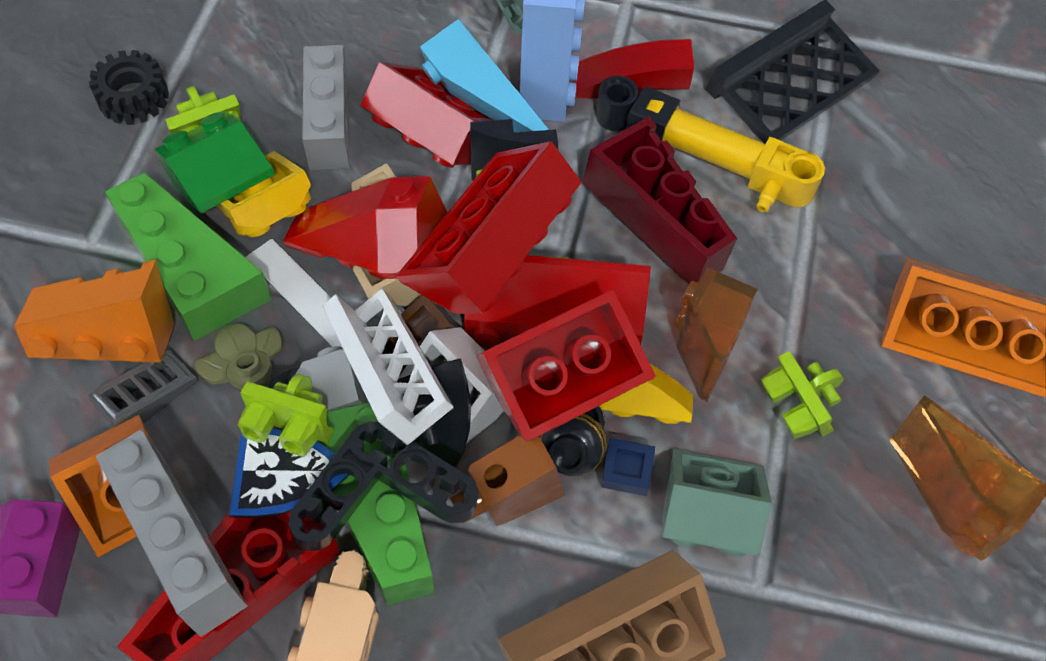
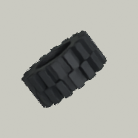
(124, 71)

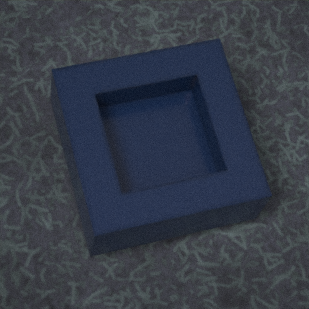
(628, 467)

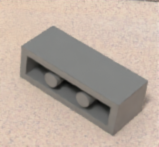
(325, 107)

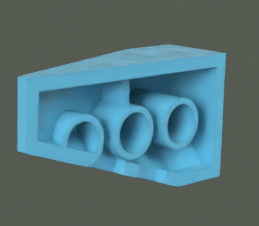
(475, 79)

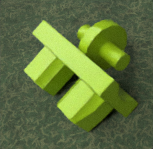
(198, 107)
(288, 408)
(811, 413)

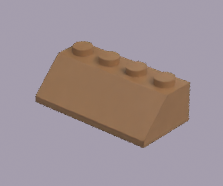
(640, 616)

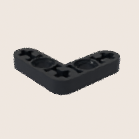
(367, 471)

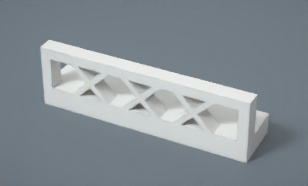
(380, 372)

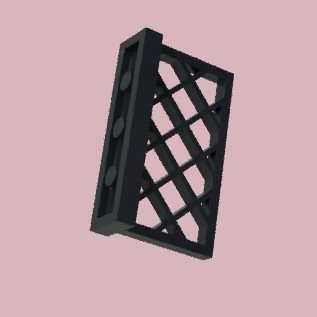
(768, 55)

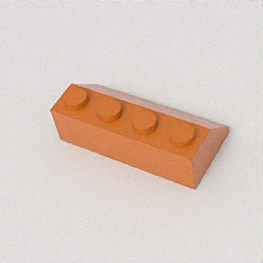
(969, 325)

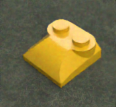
(270, 200)

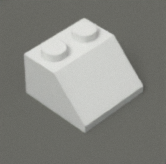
(453, 344)

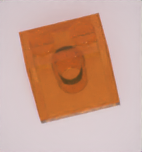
(711, 325)

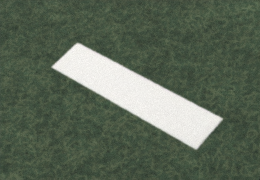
(295, 287)

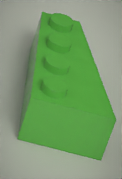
(199, 269)
(385, 521)

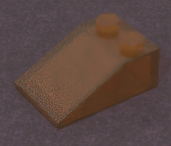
(965, 480)

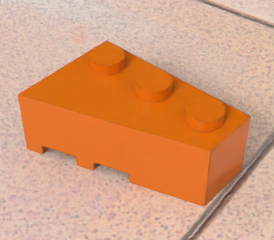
(99, 318)

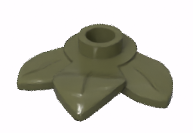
(241, 356)

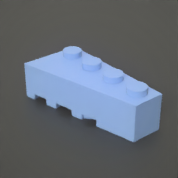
(547, 57)

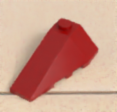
(371, 226)

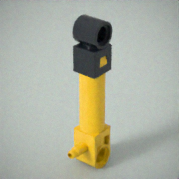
(774, 168)

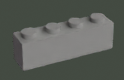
(171, 534)

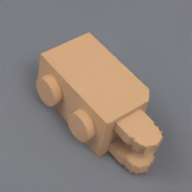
(340, 616)

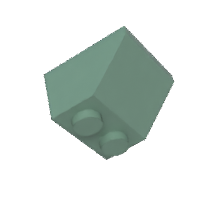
(716, 503)

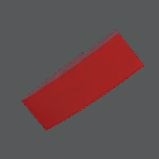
(649, 64)

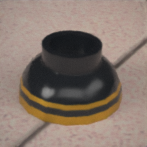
(576, 446)

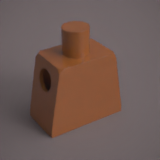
(514, 480)

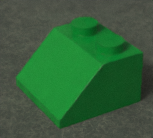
(213, 161)

